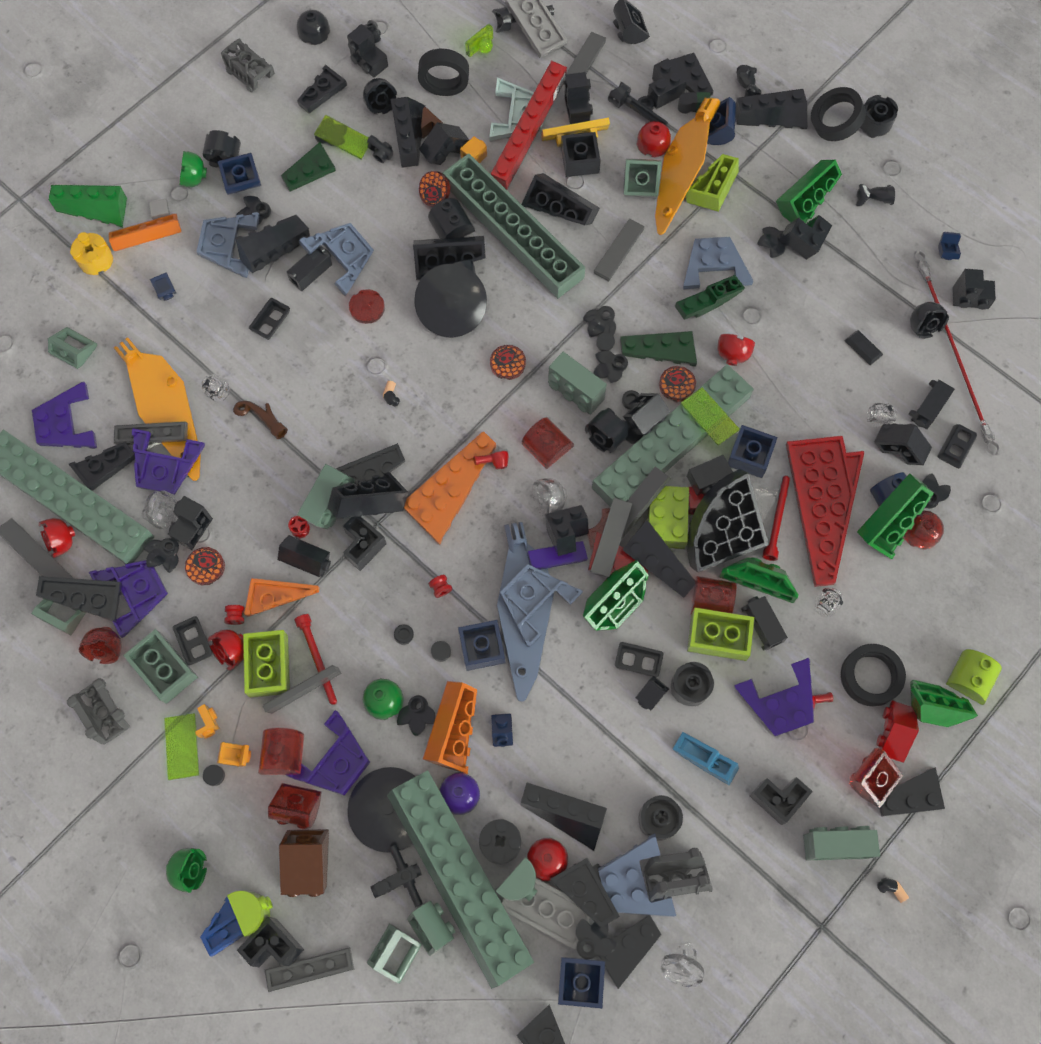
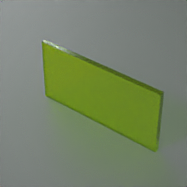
(342, 137)
(710, 416)
(181, 746)

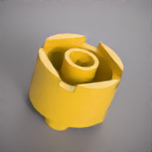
(91, 253)

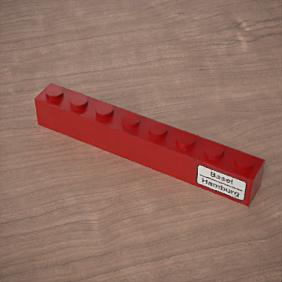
(529, 124)

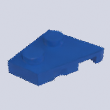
(222, 930)

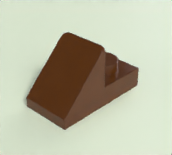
(428, 122)

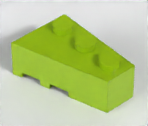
(714, 185)

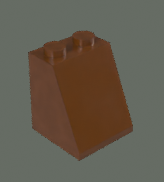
(304, 862)

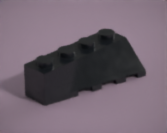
(773, 109)
(408, 122)
(557, 200)
(271, 243)
(436, 252)
(368, 497)
(566, 813)

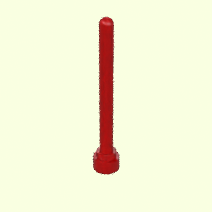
(771, 551)
(304, 623)

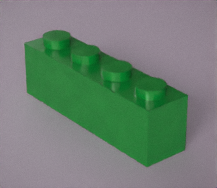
(809, 191)
(90, 201)
(895, 516)

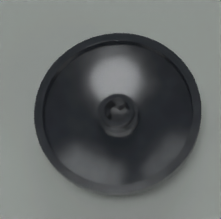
(450, 300)
(372, 813)

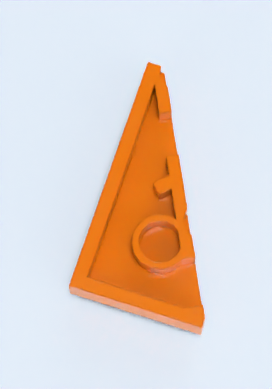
(271, 594)

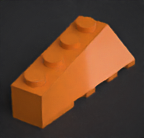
(452, 728)

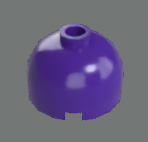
(460, 793)

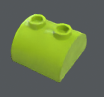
(974, 675)
(250, 910)

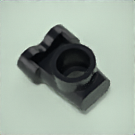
(373, 27)
(381, 150)

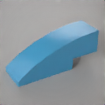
(706, 758)

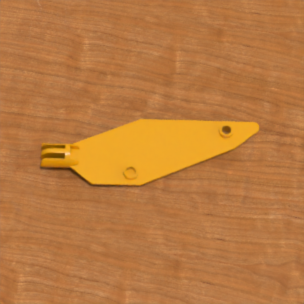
(683, 163)
(159, 396)

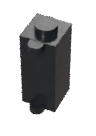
(309, 268)
(932, 404)
(304, 556)
(765, 622)

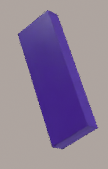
(548, 558)

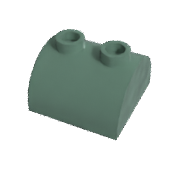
(642, 177)
(519, 883)
(430, 927)

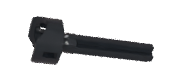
(505, 18)
(622, 96)

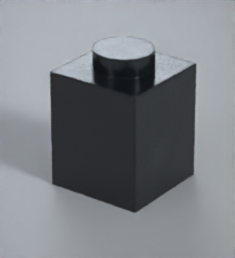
(651, 693)

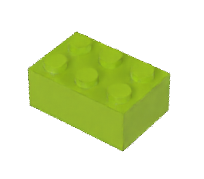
(670, 515)
(720, 634)
(266, 663)

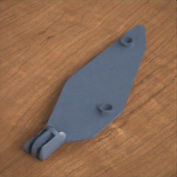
(519, 654)

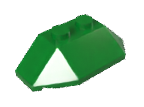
(761, 577)
(616, 597)
(938, 705)

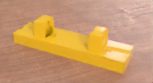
(578, 128)

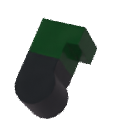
(691, 101)

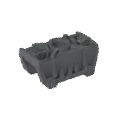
(240, 69)
(89, 716)
(675, 866)

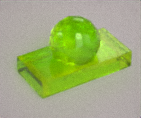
(480, 41)

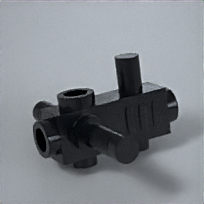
(404, 876)

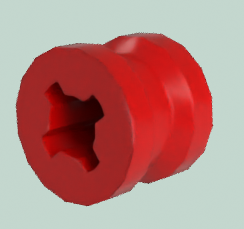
(296, 523)
(440, 586)
(234, 614)

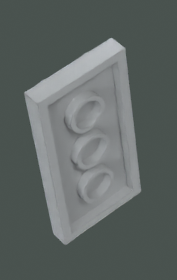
(537, 25)
(549, 913)

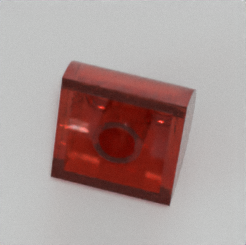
(546, 442)
(714, 595)
(281, 752)
(876, 777)
(295, 806)

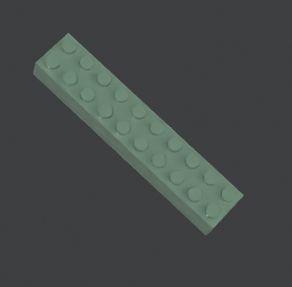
(514, 226)
(669, 439)
(71, 500)
(460, 879)

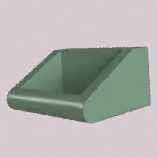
(67, 352)
(68, 627)
(385, 948)

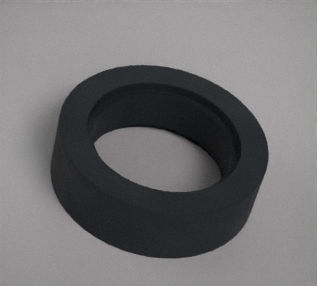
(447, 58)
(827, 100)
(890, 658)

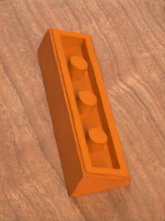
(144, 232)

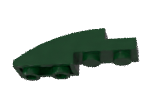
(710, 298)

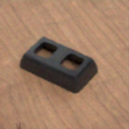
(264, 318)
(953, 439)
(186, 646)
(639, 652)

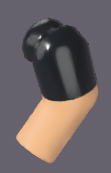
(388, 394)
(892, 886)

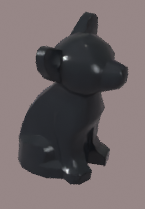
(747, 79)
(883, 194)

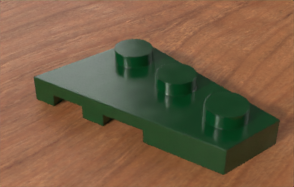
(308, 168)

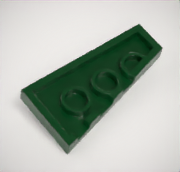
(662, 346)

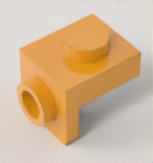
(208, 716)
(233, 754)

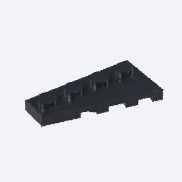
(374, 464)
(655, 555)

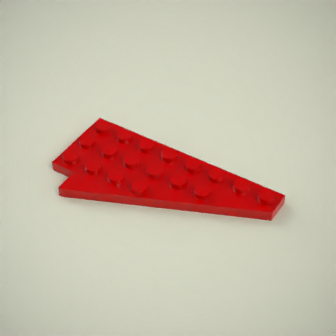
(825, 493)

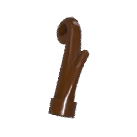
(276, 428)

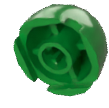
(192, 170)
(382, 699)
(186, 869)

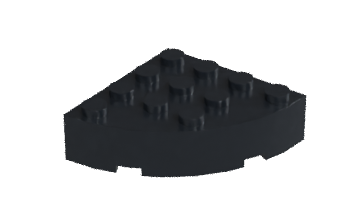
(725, 523)

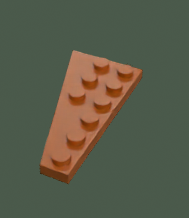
(445, 492)

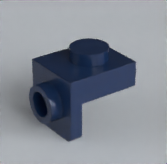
(949, 246)
(163, 286)
(502, 730)

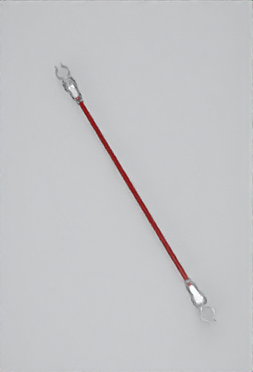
(987, 434)

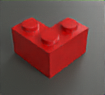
(899, 730)

